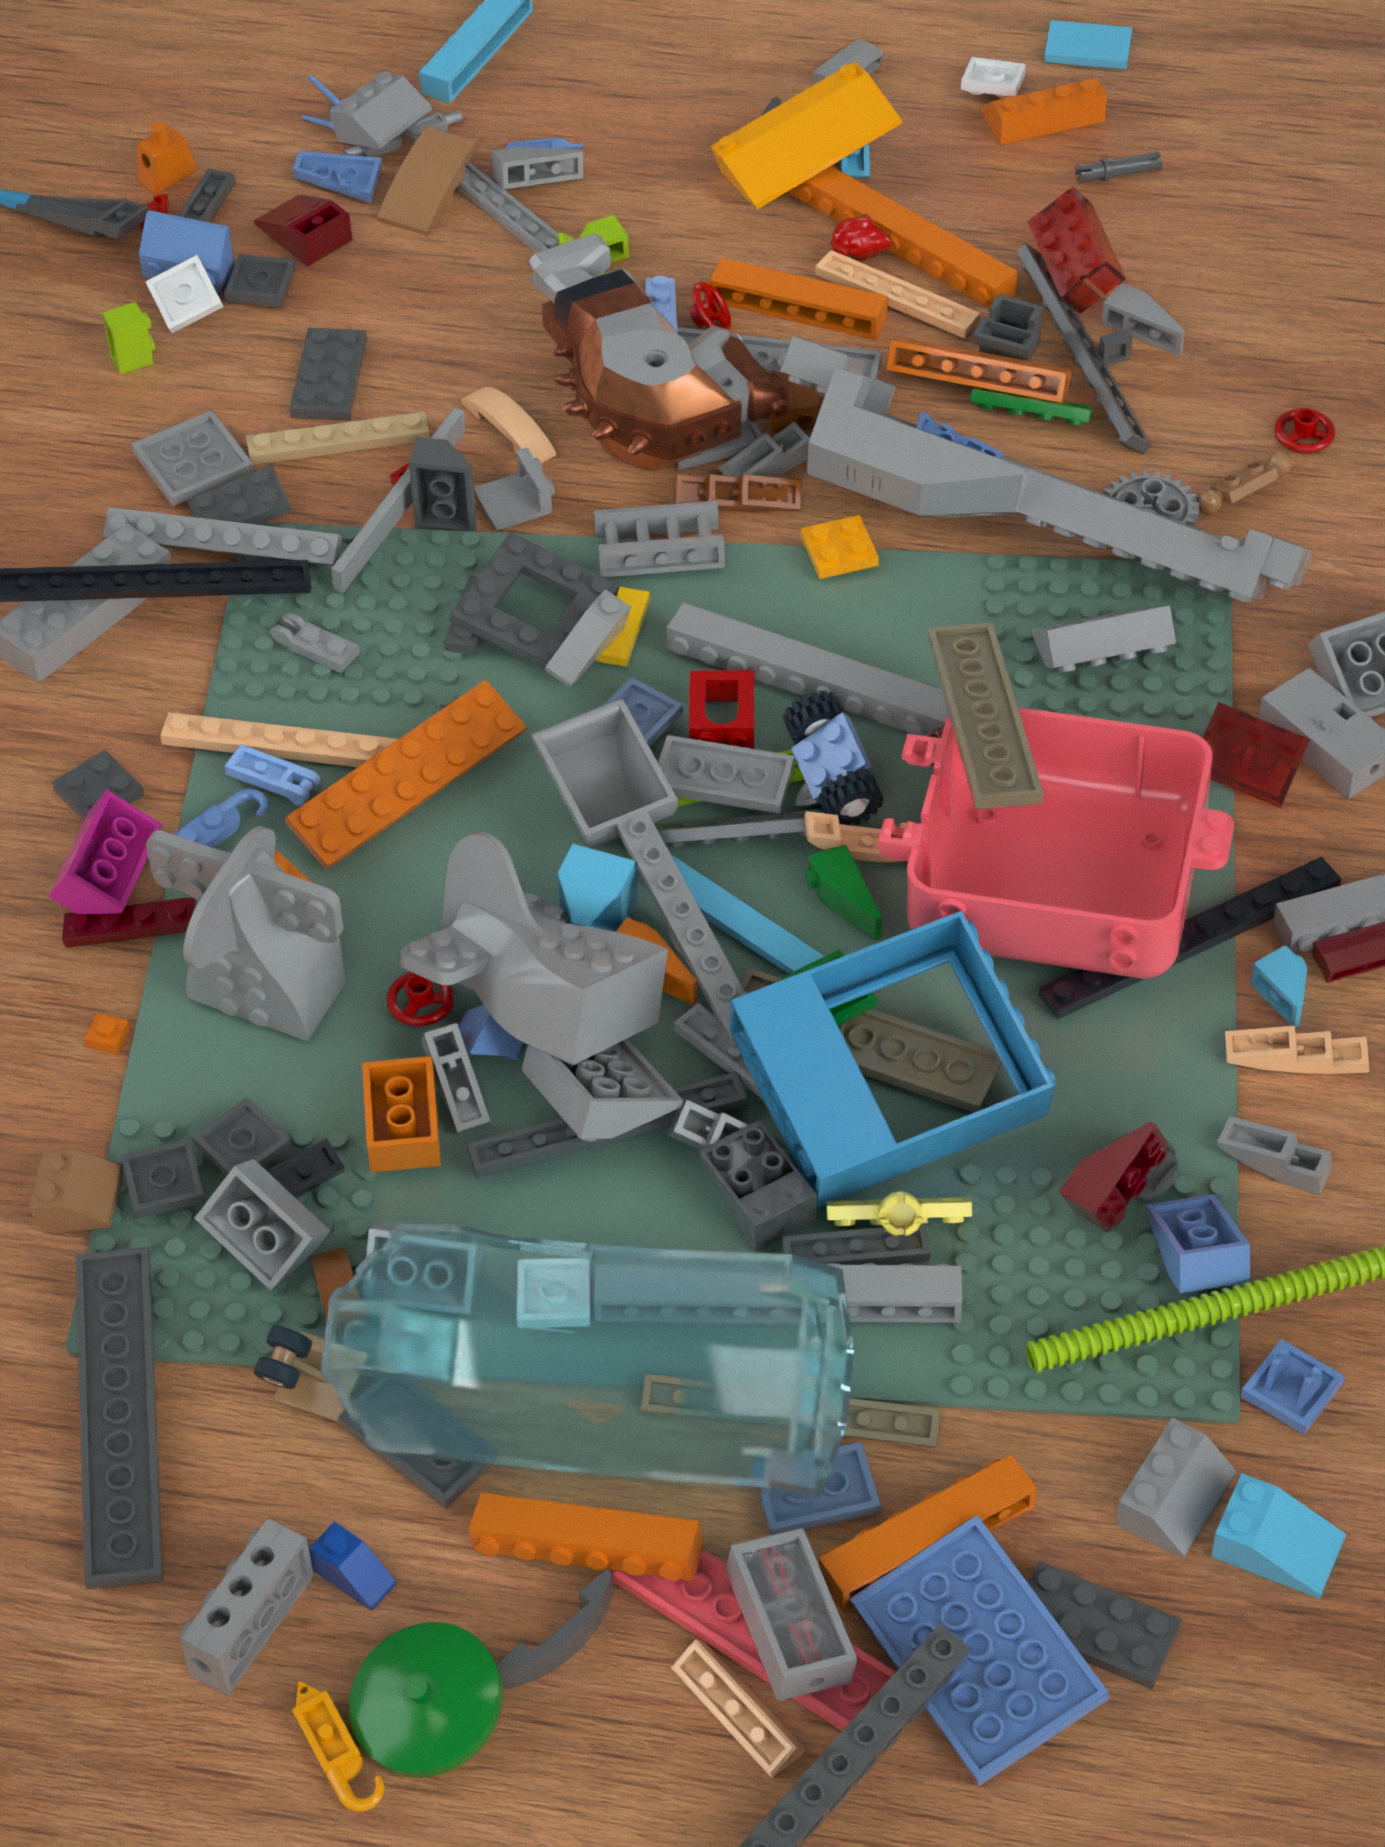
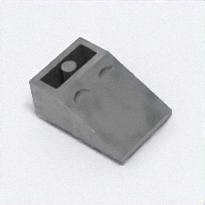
(759, 1185)

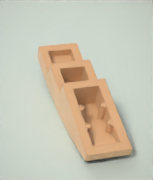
(1296, 1053)

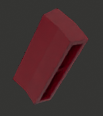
(1351, 952)

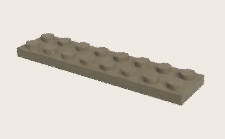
(984, 716)
(913, 1055)

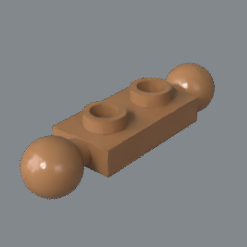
(1244, 482)

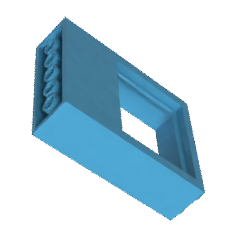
(818, 1088)

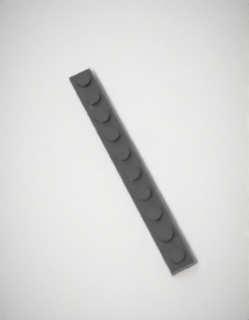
(1085, 352)

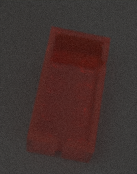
(1076, 249)

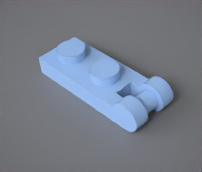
(272, 774)

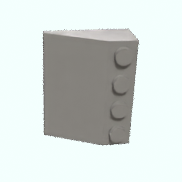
(1354, 662)
(604, 1092)

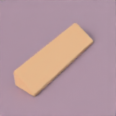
(737, 1708)

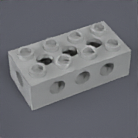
(246, 1606)

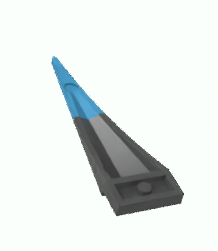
(91, 216)

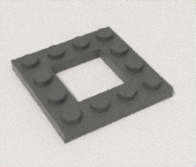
(517, 556)

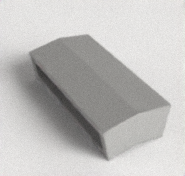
(860, 51)

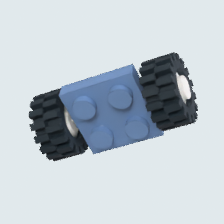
(832, 758)

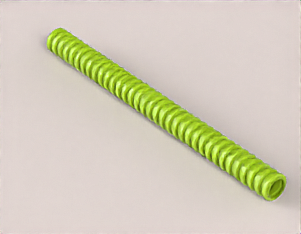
(1206, 1310)

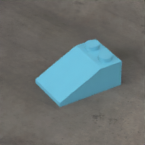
(1277, 1537)

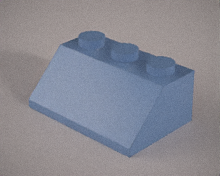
(174, 239)

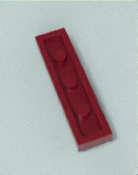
(133, 923)

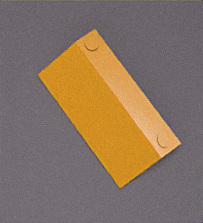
(805, 135)

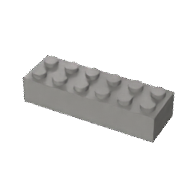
(47, 634)

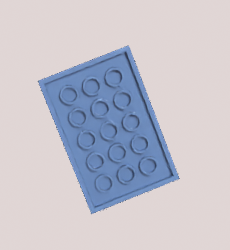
(1021, 1668)

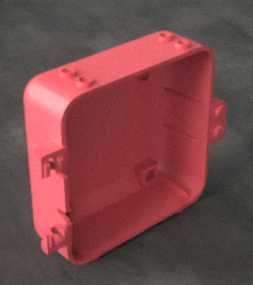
(1088, 874)

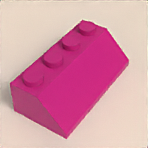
(105, 858)

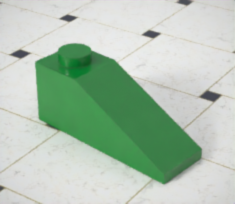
(843, 889)

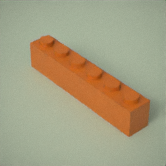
(800, 298)
(979, 369)
(994, 1494)
(587, 1536)

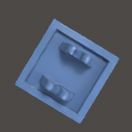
(1292, 1386)

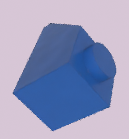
(351, 1566)

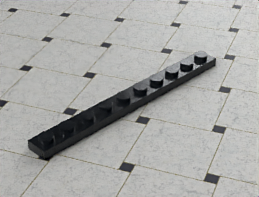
(154, 580)
(1198, 934)

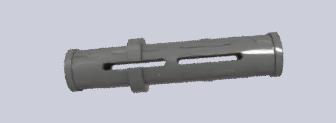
(1117, 167)

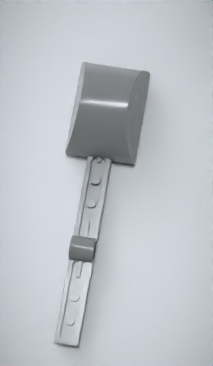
(621, 793)

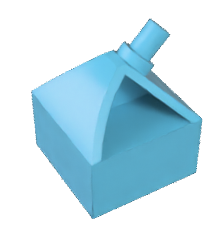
(597, 888)

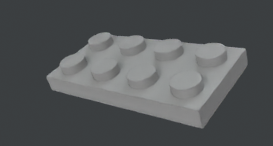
(726, 773)

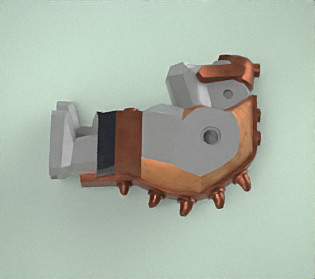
(633, 374)

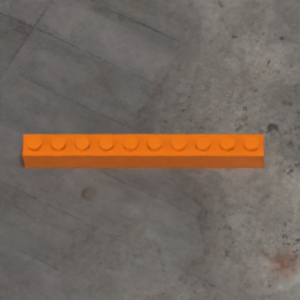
(911, 236)

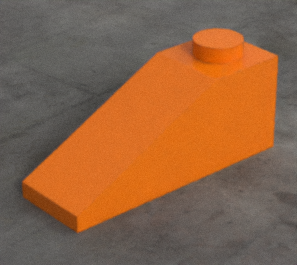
(677, 978)

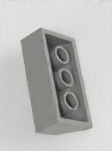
(1105, 636)

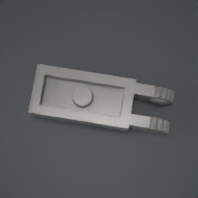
(315, 643)

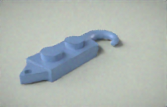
(221, 820)

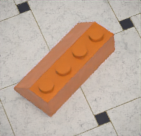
(1046, 111)

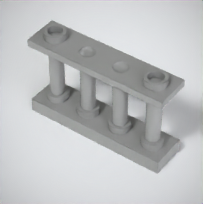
(659, 555)

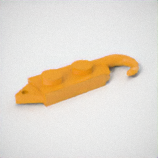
(333, 1746)

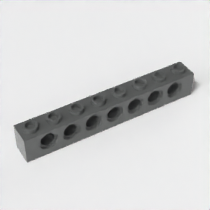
(862, 1742)

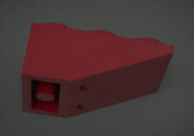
(307, 227)
(1112, 1176)

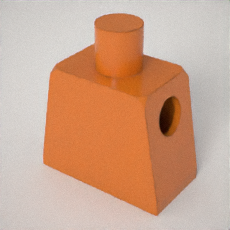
(163, 158)

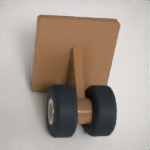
(298, 1374)

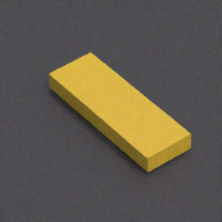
(621, 647)

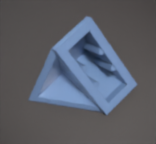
(486, 1037)

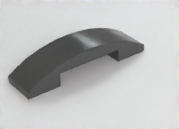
(525, 1665)

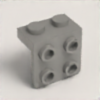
(517, 496)

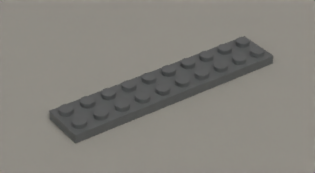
(118, 1419)

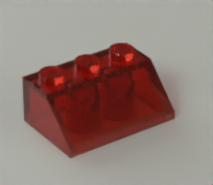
(1253, 754)

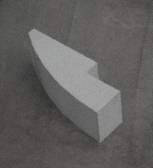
(770, 455)
(703, 1127)
(1276, 1154)

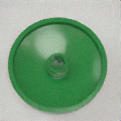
(426, 1699)

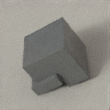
(1010, 329)

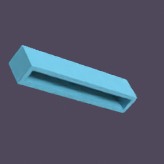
(472, 47)

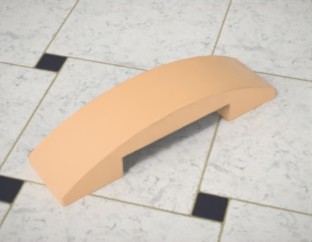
(510, 421)
(826, 833)

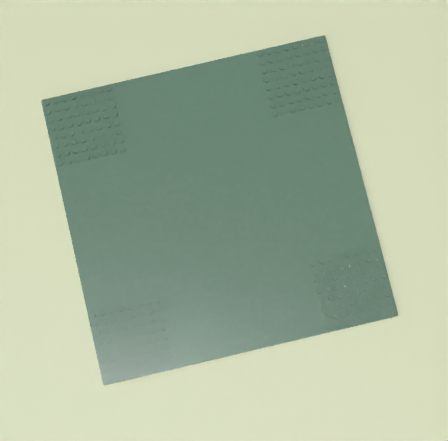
(1115, 1063)

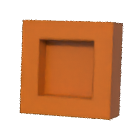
(107, 1033)

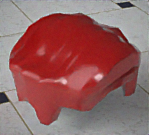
(859, 238)

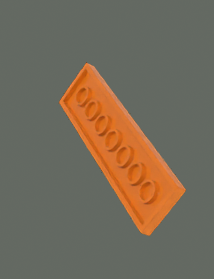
(405, 775)

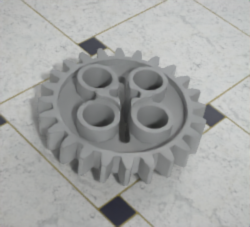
(1157, 495)

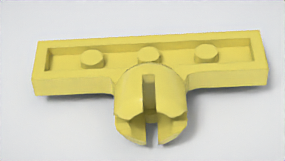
(899, 1211)

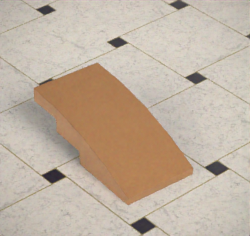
(427, 181)

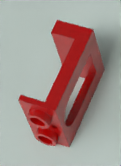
(722, 687)

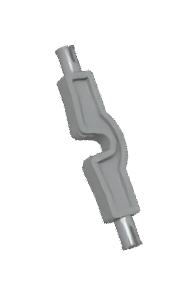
(435, 120)

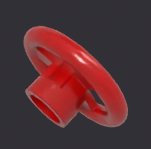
(706, 311)
(1305, 426)
(419, 994)

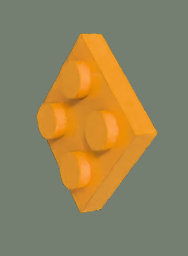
(839, 546)

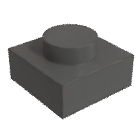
(1115, 347)

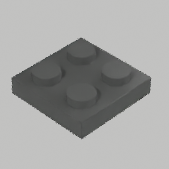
(260, 280)
(90, 780)
(242, 1136)
(163, 1178)

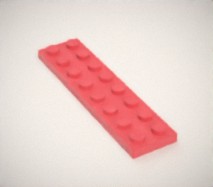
(714, 1615)

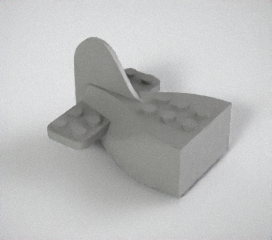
(258, 936)
(533, 970)

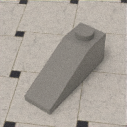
(535, 166)
(1143, 317)
(589, 638)
(455, 1077)

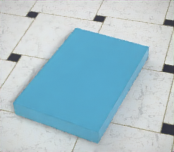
(1088, 44)

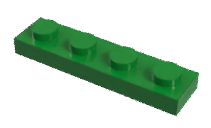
(1017, 404)

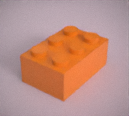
(401, 1114)

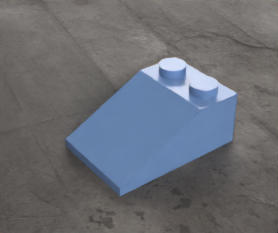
(1200, 1243)

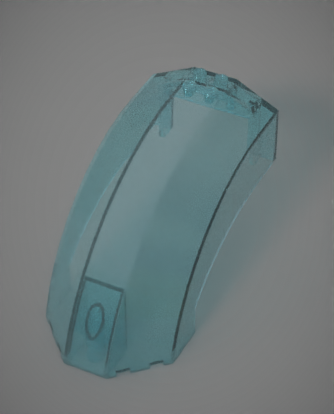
(543, 1349)

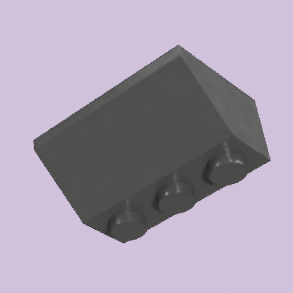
(441, 487)

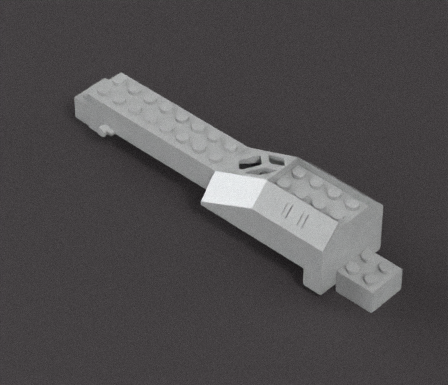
(936, 478)

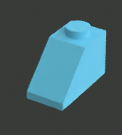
(1282, 982)

